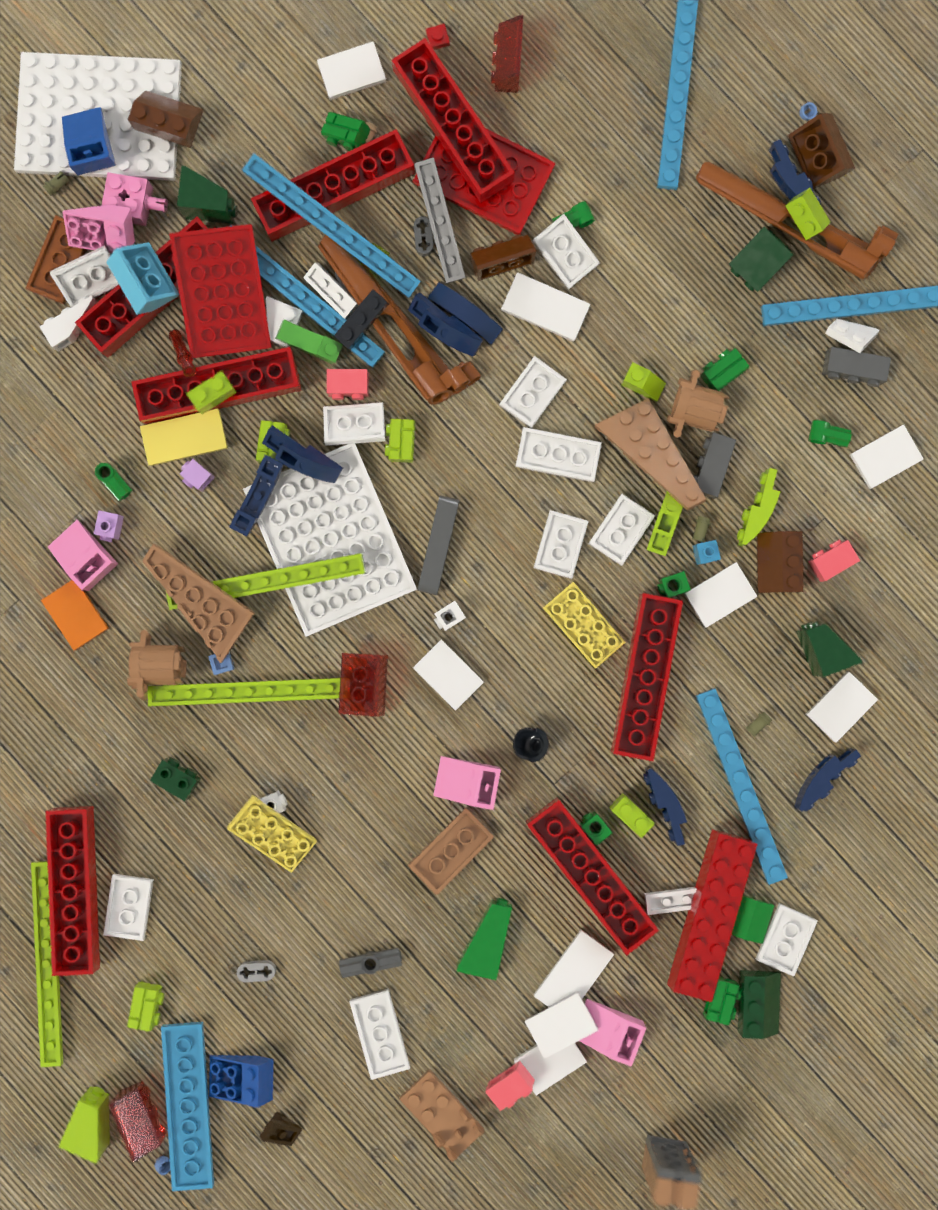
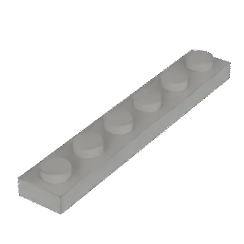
(440, 220)

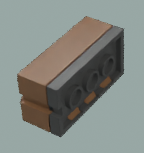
(671, 1172)

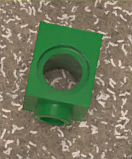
(682, 585)
(599, 835)

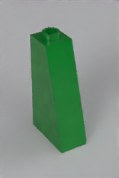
(486, 945)

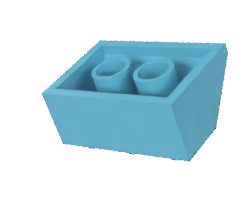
(142, 277)

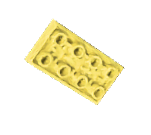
(183, 437)
(584, 625)
(271, 833)

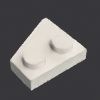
(276, 313)
(852, 334)

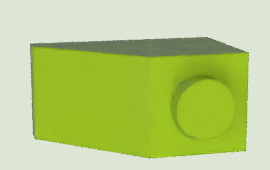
(643, 382)

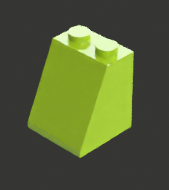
(88, 1128)

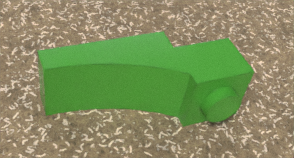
(309, 342)

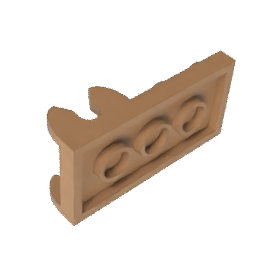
(450, 851)
(442, 1115)

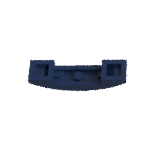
(466, 312)
(257, 496)

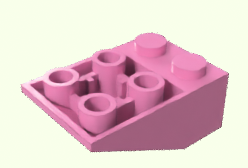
(99, 226)
(82, 556)
(467, 782)
(617, 1033)

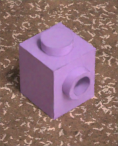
(196, 475)
(108, 526)

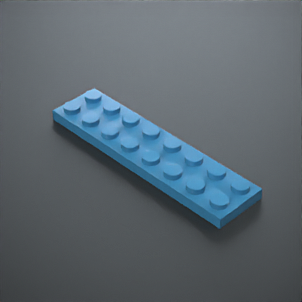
(187, 1106)

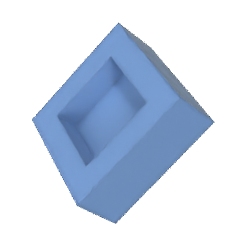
(225, 666)

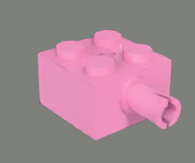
(133, 194)

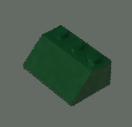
(759, 1004)

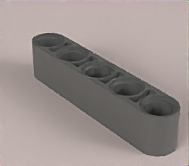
(438, 545)

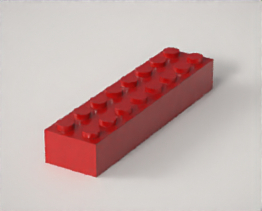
(453, 120)
(339, 182)
(113, 319)
(251, 376)
(646, 677)
(592, 876)
(72, 890)
(711, 915)

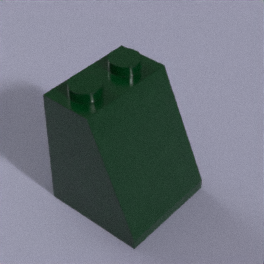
(204, 199)
(761, 259)
(825, 650)

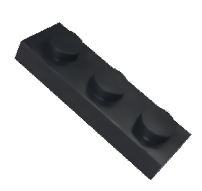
(361, 319)

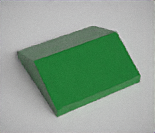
(752, 919)

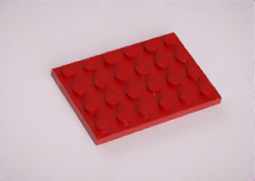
(511, 205)
(220, 290)

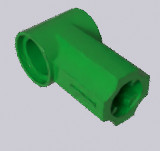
(579, 215)
(822, 433)
(113, 482)

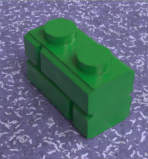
(345, 131)
(725, 370)
(723, 1002)

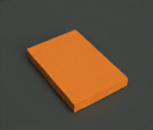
(74, 615)

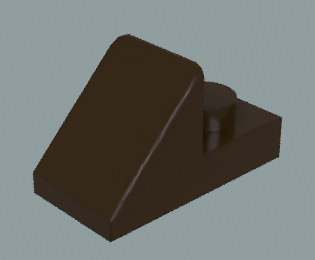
(280, 1130)

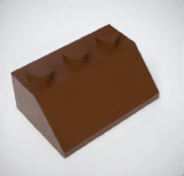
(165, 118)
(821, 150)
(503, 257)
(780, 562)

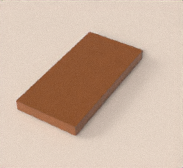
(53, 254)

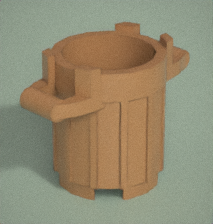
(697, 406)
(154, 665)

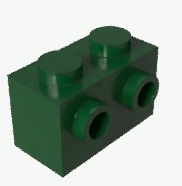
(175, 778)

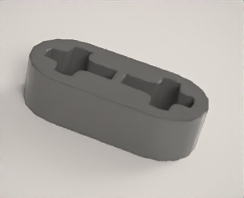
(418, 236)

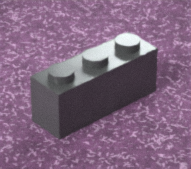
(856, 366)
(714, 464)

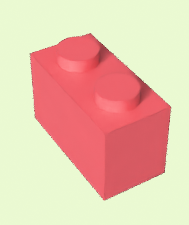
(347, 383)
(834, 560)
(510, 1086)

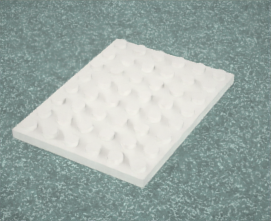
(76, 83)
(325, 521)

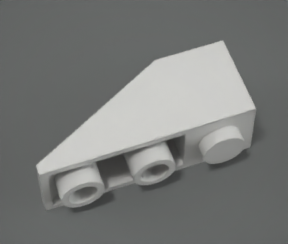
(62, 329)

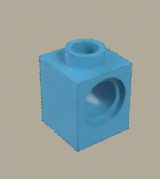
(706, 552)

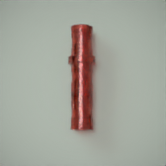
(183, 357)

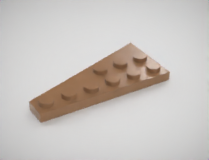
(648, 444)
(206, 607)

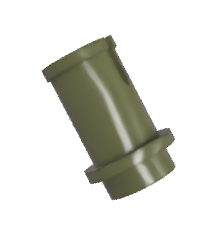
(56, 183)
(701, 528)
(759, 723)

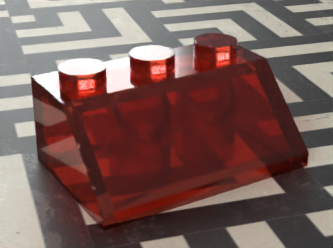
(507, 55)
(363, 684)
(137, 1120)

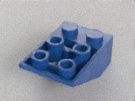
(87, 141)
(241, 1079)

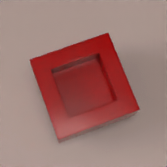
(437, 36)

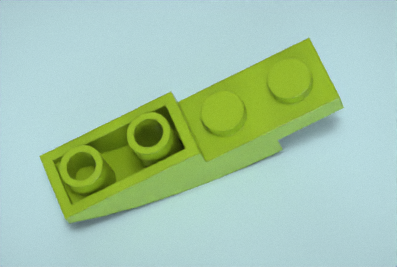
(757, 516)
(665, 525)

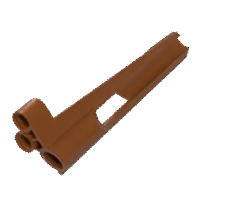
(841, 248)
(426, 368)

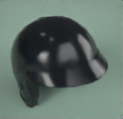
(531, 744)

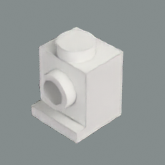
(453, 609)
(278, 799)

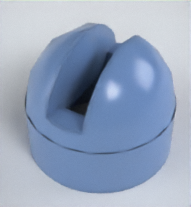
(811, 114)
(160, 1167)

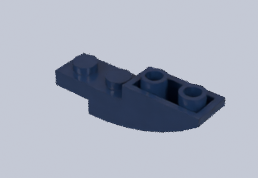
(786, 172)
(444, 328)
(301, 459)
(818, 781)
(664, 797)

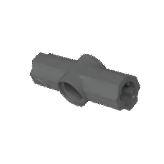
(357, 965)

